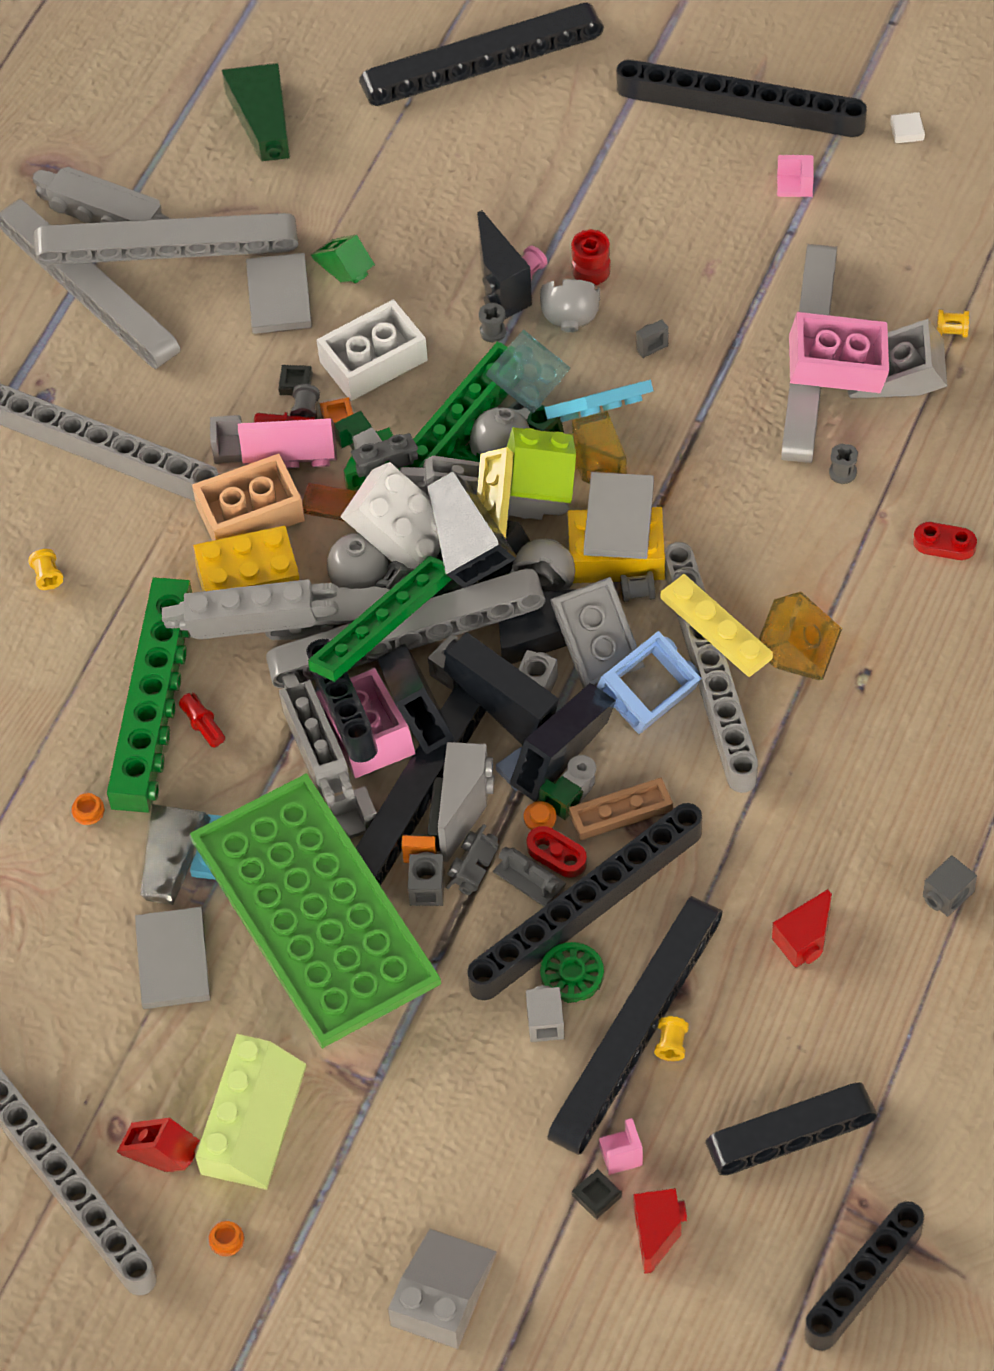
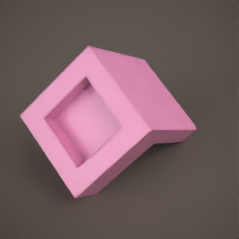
(795, 176)
(622, 1150)

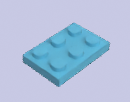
(607, 399)

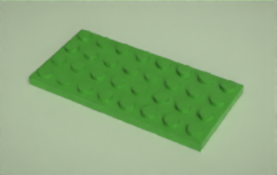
(315, 910)

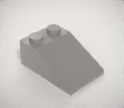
(914, 362)
(464, 793)
(441, 1288)

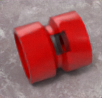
(591, 256)

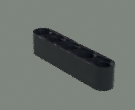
(346, 711)
(791, 1128)
(861, 1291)

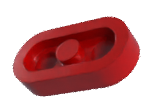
(945, 541)
(558, 853)

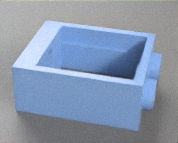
(628, 703)

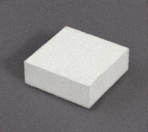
(907, 127)

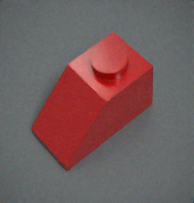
(804, 930)
(159, 1144)
(658, 1224)

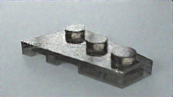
(169, 851)

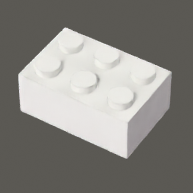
(372, 350)
(394, 517)

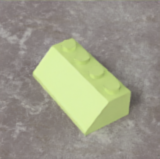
(250, 1113)

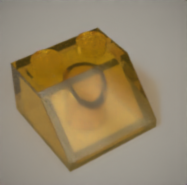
(597, 446)
(800, 636)

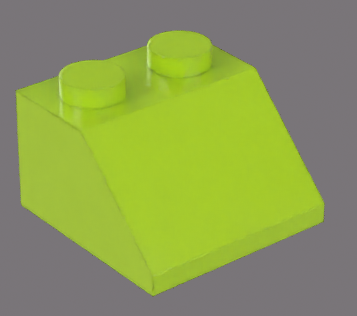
(542, 464)

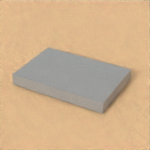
(278, 293)
(619, 515)
(594, 629)
(172, 958)

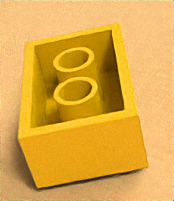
(246, 560)
(596, 568)

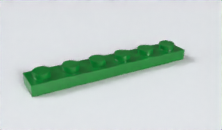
(380, 619)

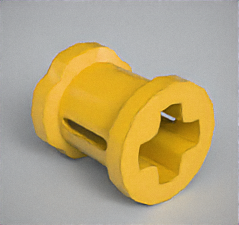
(961, 328)
(45, 568)
(671, 1038)

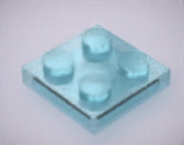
(528, 371)

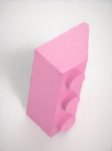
(294, 441)

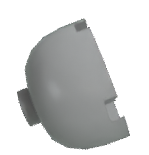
(570, 304)
(493, 429)
(550, 561)
(355, 563)

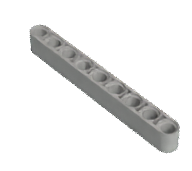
(165, 238)
(95, 292)
(805, 399)
(102, 443)
(433, 621)
(715, 678)
(71, 1183)

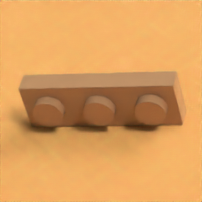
(620, 809)

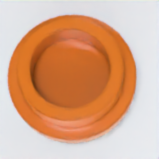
(88, 809)
(539, 814)
(226, 1238)

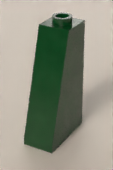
(258, 103)

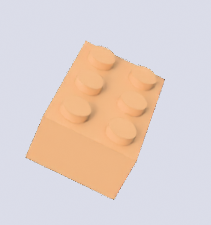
(249, 499)

